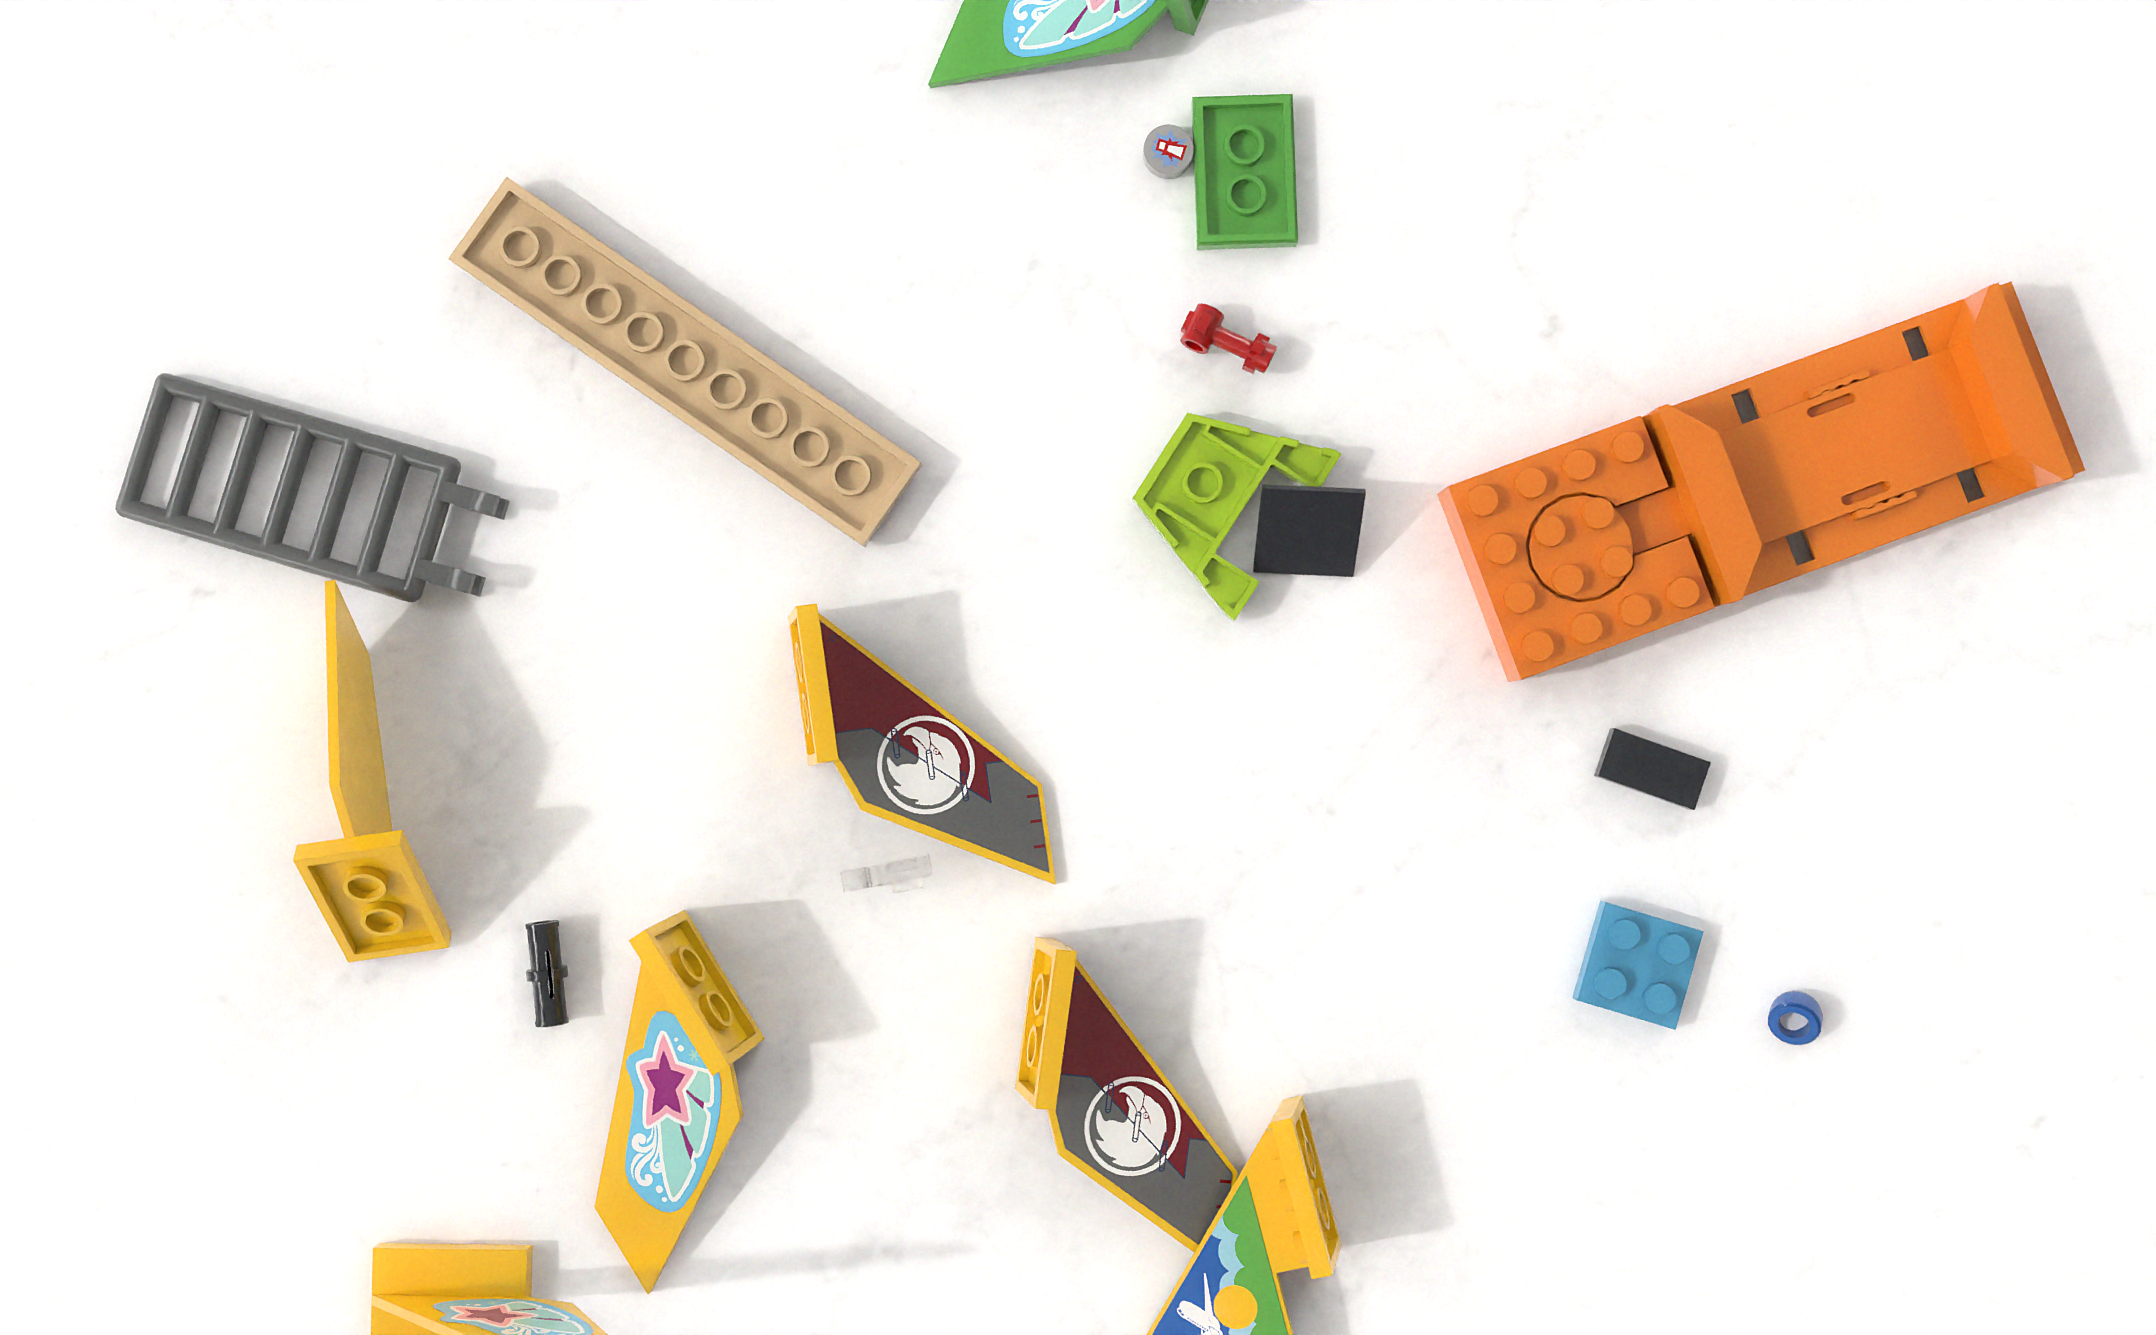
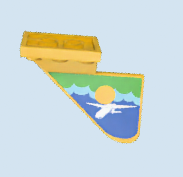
(1267, 1225)

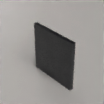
(1308, 530)

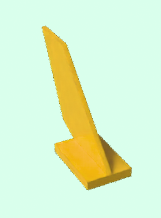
(370, 878)

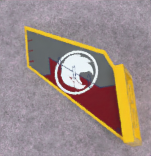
(910, 755)
(1112, 1102)

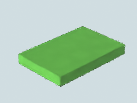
(1244, 171)

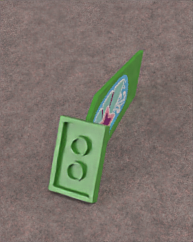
(1032, 34)

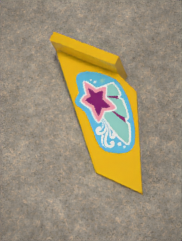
(673, 1094)
(464, 1293)

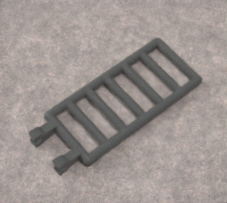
(305, 429)

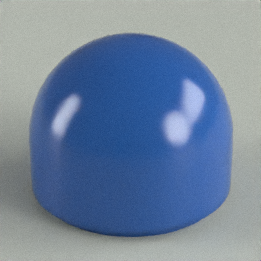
(1798, 1003)

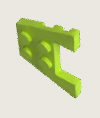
(1205, 484)

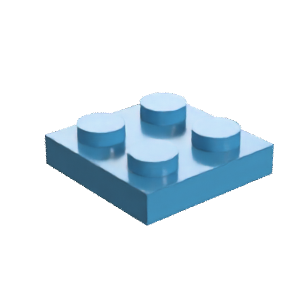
(1637, 965)

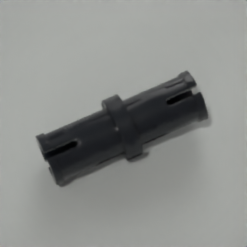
(545, 972)

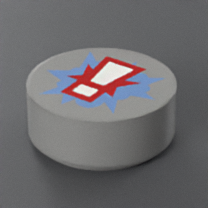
(1168, 151)

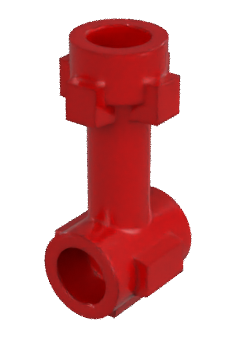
(1204, 328)

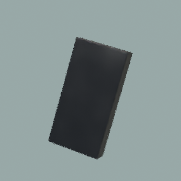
(1652, 769)

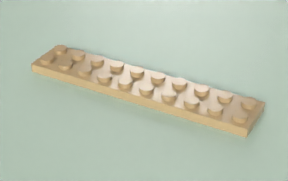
(685, 361)

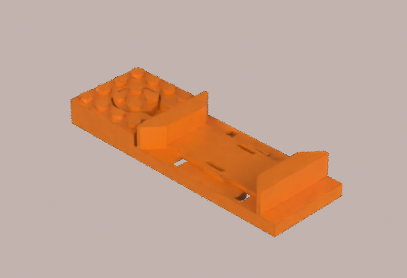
(1699, 507)

